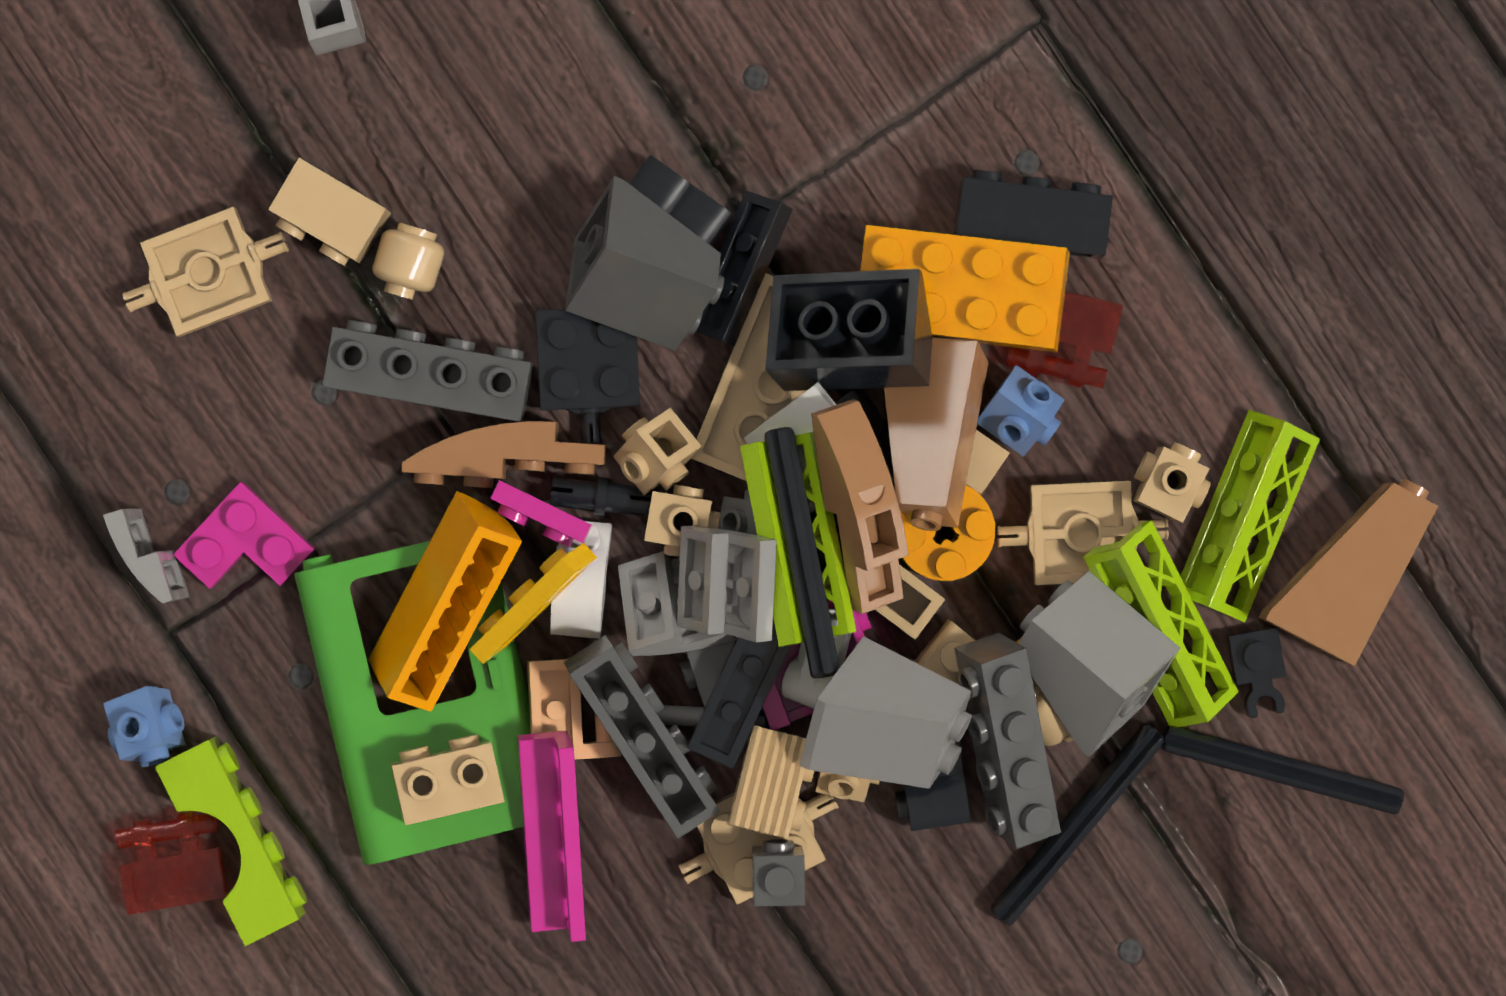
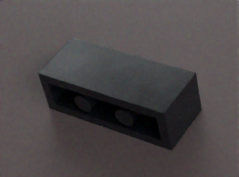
(1034, 213)

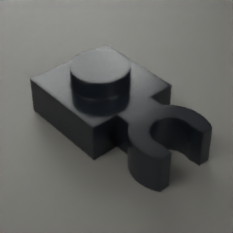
(1257, 660)

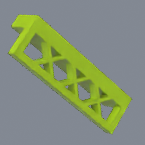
(1241, 512)
(769, 525)
(1182, 688)

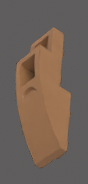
(484, 453)
(866, 505)

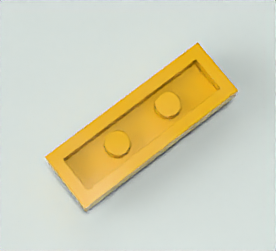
(531, 600)

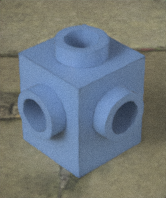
(1021, 412)
(145, 725)

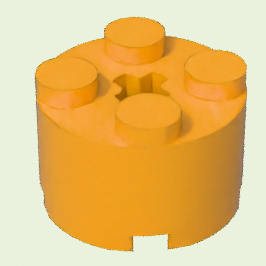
(957, 557)

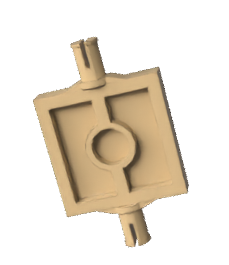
(206, 272)
(1072, 521)
(730, 848)

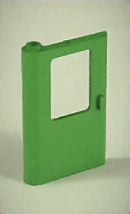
(371, 740)

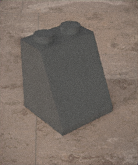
(641, 269)

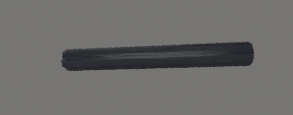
(802, 552)
(1283, 770)
(1077, 824)

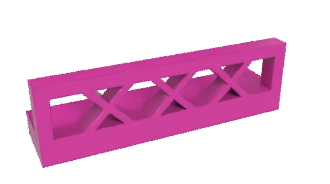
(551, 833)

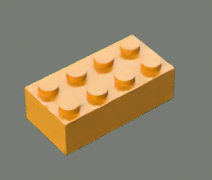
(979, 285)

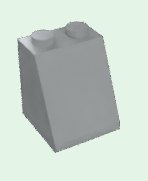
(1094, 658)
(886, 720)

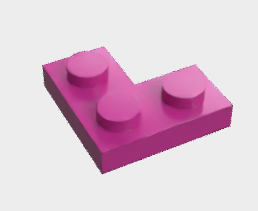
(522, 507)
(242, 527)

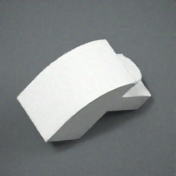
(581, 605)

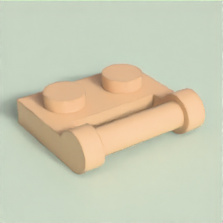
(557, 707)

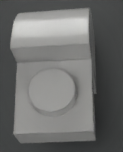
(332, 24)

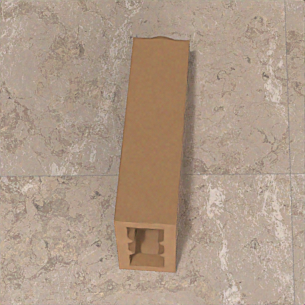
(935, 434)
(1352, 577)

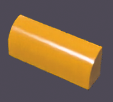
(443, 602)

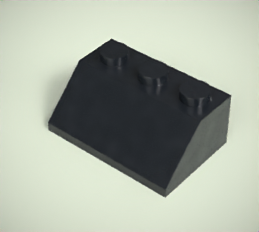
(849, 330)

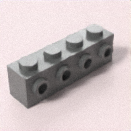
(427, 373)
(641, 736)
(1008, 740)

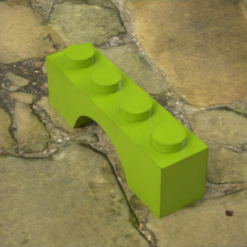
(207, 783)

